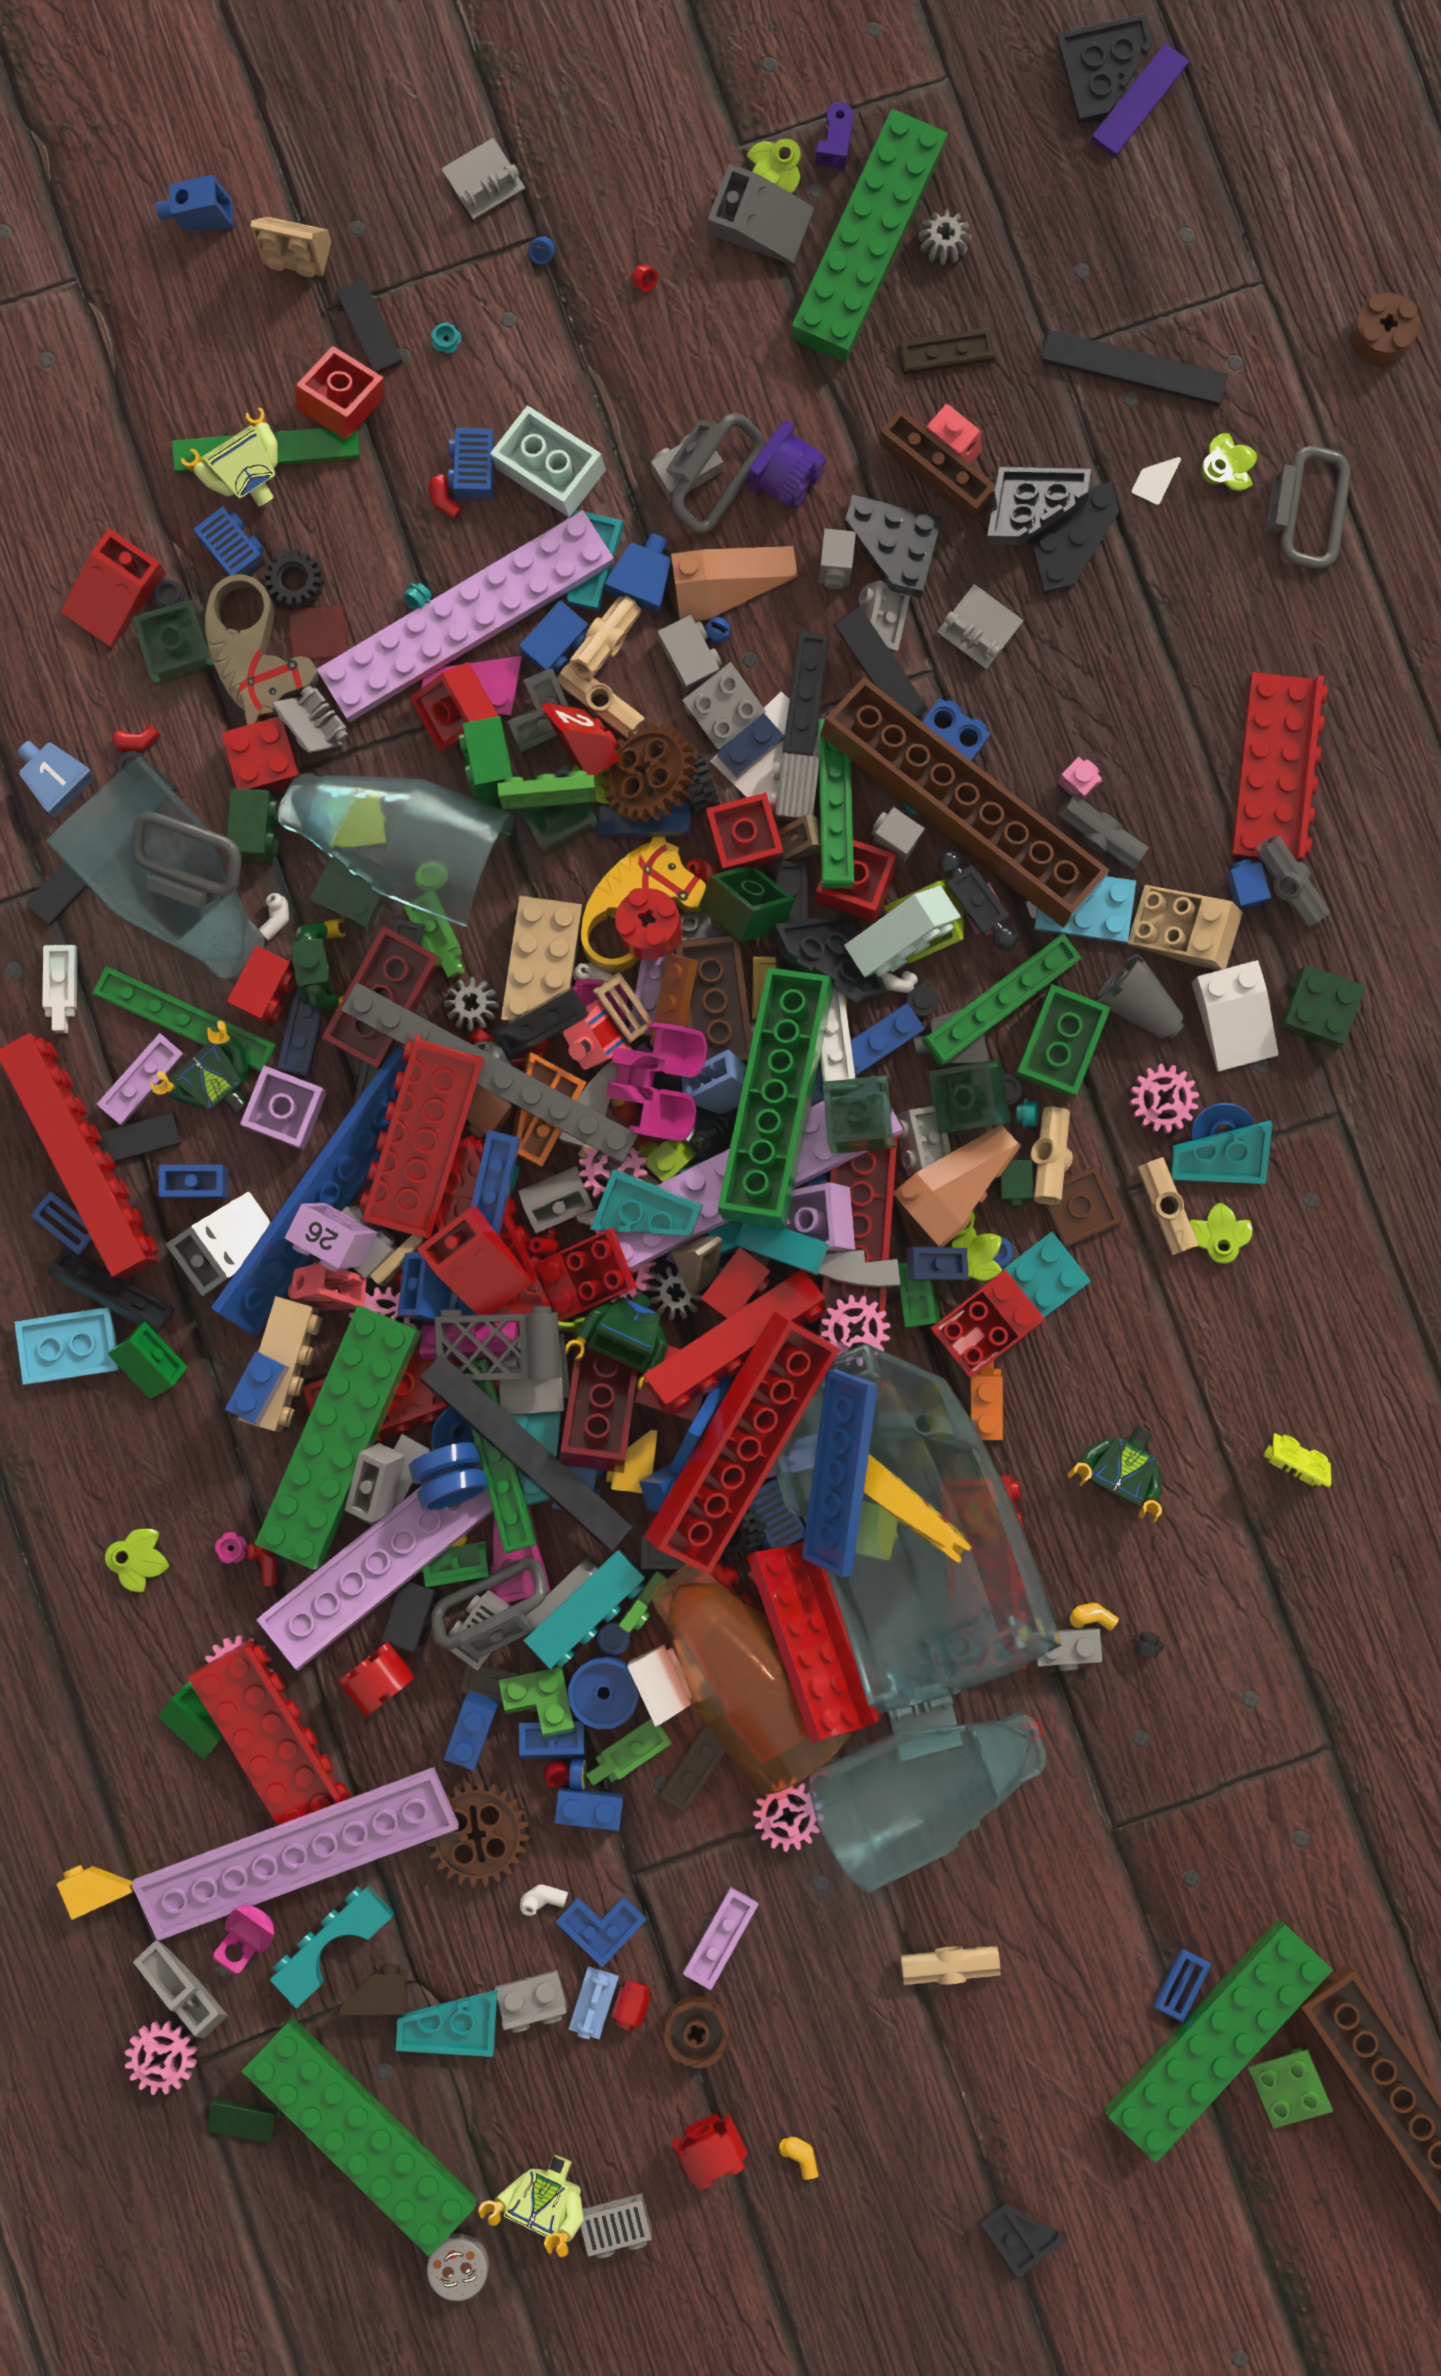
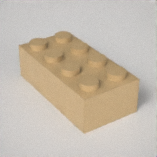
(541, 953)
(288, 1341)

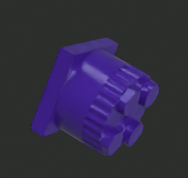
(786, 467)

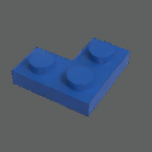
(601, 1936)

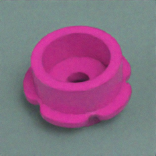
(222, 1545)

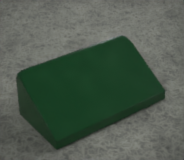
(242, 2120)

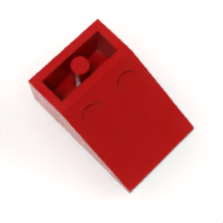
(112, 588)
(475, 1263)
(586, 1275)
(987, 1324)

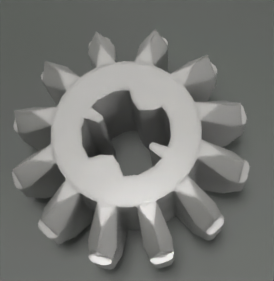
(956, 237)
(460, 1007)
(667, 1298)

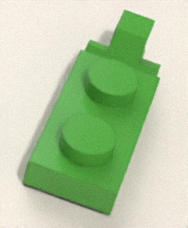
(439, 940)
(629, 1752)

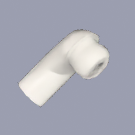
(278, 915)
(590, 971)
(903, 984)
(539, 1897)

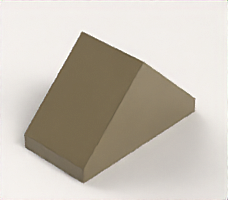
(800, 838)
(698, 1262)

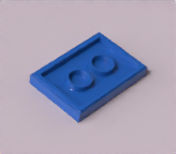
(699, 1425)

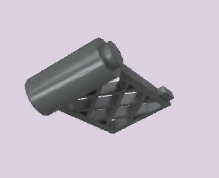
(537, 1341)

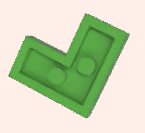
(636, 1613)
(542, 1691)

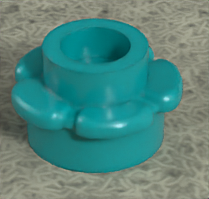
(440, 332)
(417, 596)
(1028, 1113)

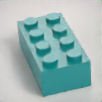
(580, 1613)

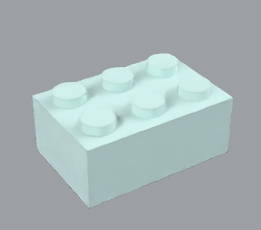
(548, 461)
(903, 932)

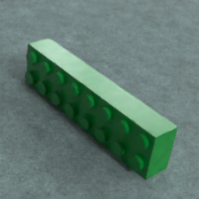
(868, 235)
(776, 1098)
(339, 1427)
(1217, 2040)
(360, 2136)

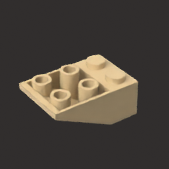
(291, 245)
(1185, 926)

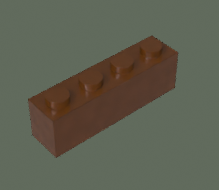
(936, 463)

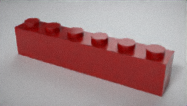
(728, 1345)

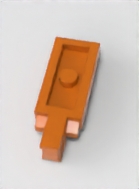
(987, 1402)

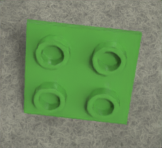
(1290, 2088)

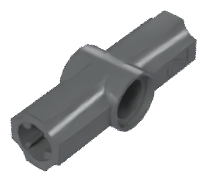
(1284, 867)

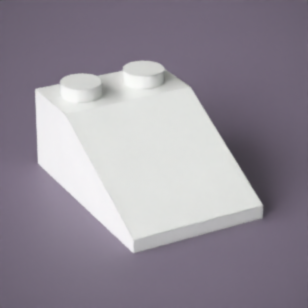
(1236, 1015)
(660, 1683)

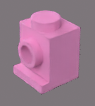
(1080, 778)

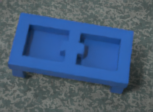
(563, 1746)

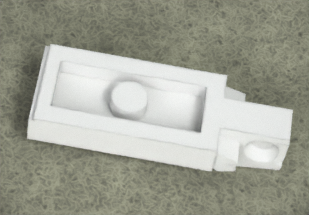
(59, 984)

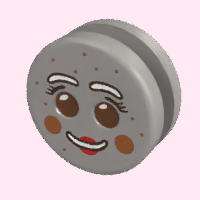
(458, 2267)

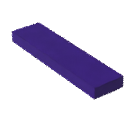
(1140, 100)

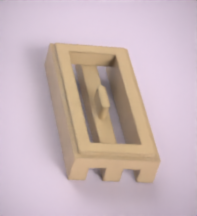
(609, 986)
(395, 1261)

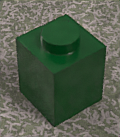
(1016, 1183)

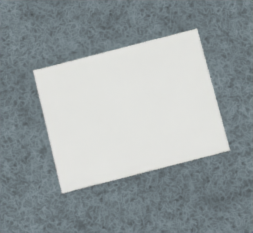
(759, 777)

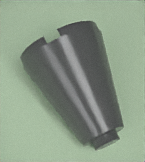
(1141, 999)

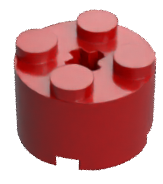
(640, 909)
(376, 1679)
(710, 2150)

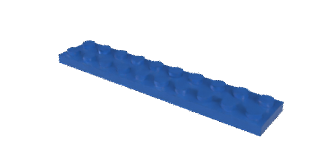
(332, 1180)

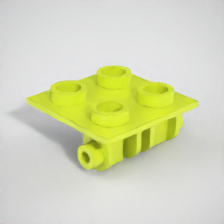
(1312, 1465)

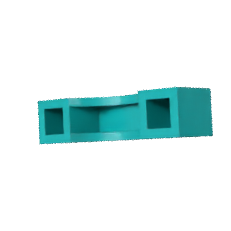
(302, 1974)

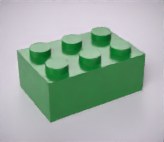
(485, 757)
(1062, 1041)

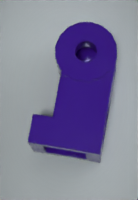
(839, 127)

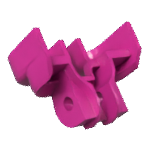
(675, 1052)

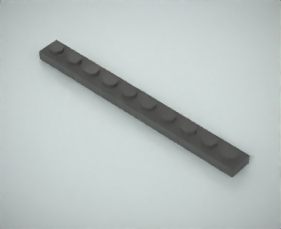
(496, 1075)

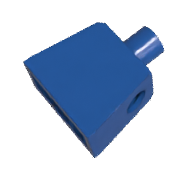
(198, 205)
(642, 574)

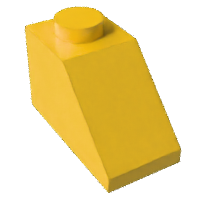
(637, 1466)
(91, 1889)

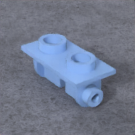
(593, 2003)

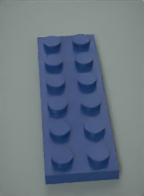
(839, 1472)

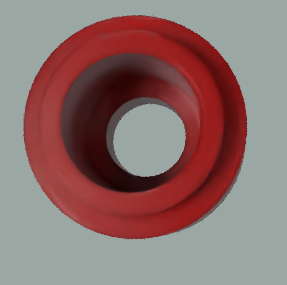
(631, 2005)

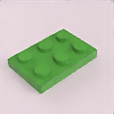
(547, 790)

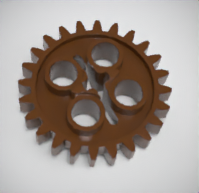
(650, 773)
(506, 1828)

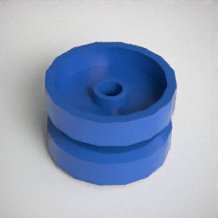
(448, 1476)
(584, 1688)

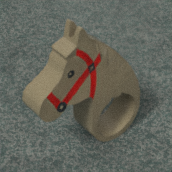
(241, 658)

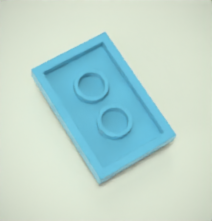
(1102, 917)
(66, 1345)

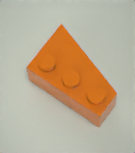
(535, 1134)

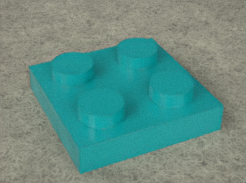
(1047, 1274)

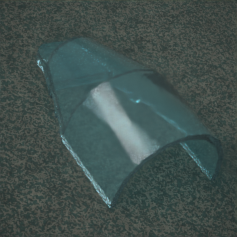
(400, 836)
(99, 851)
(919, 1793)

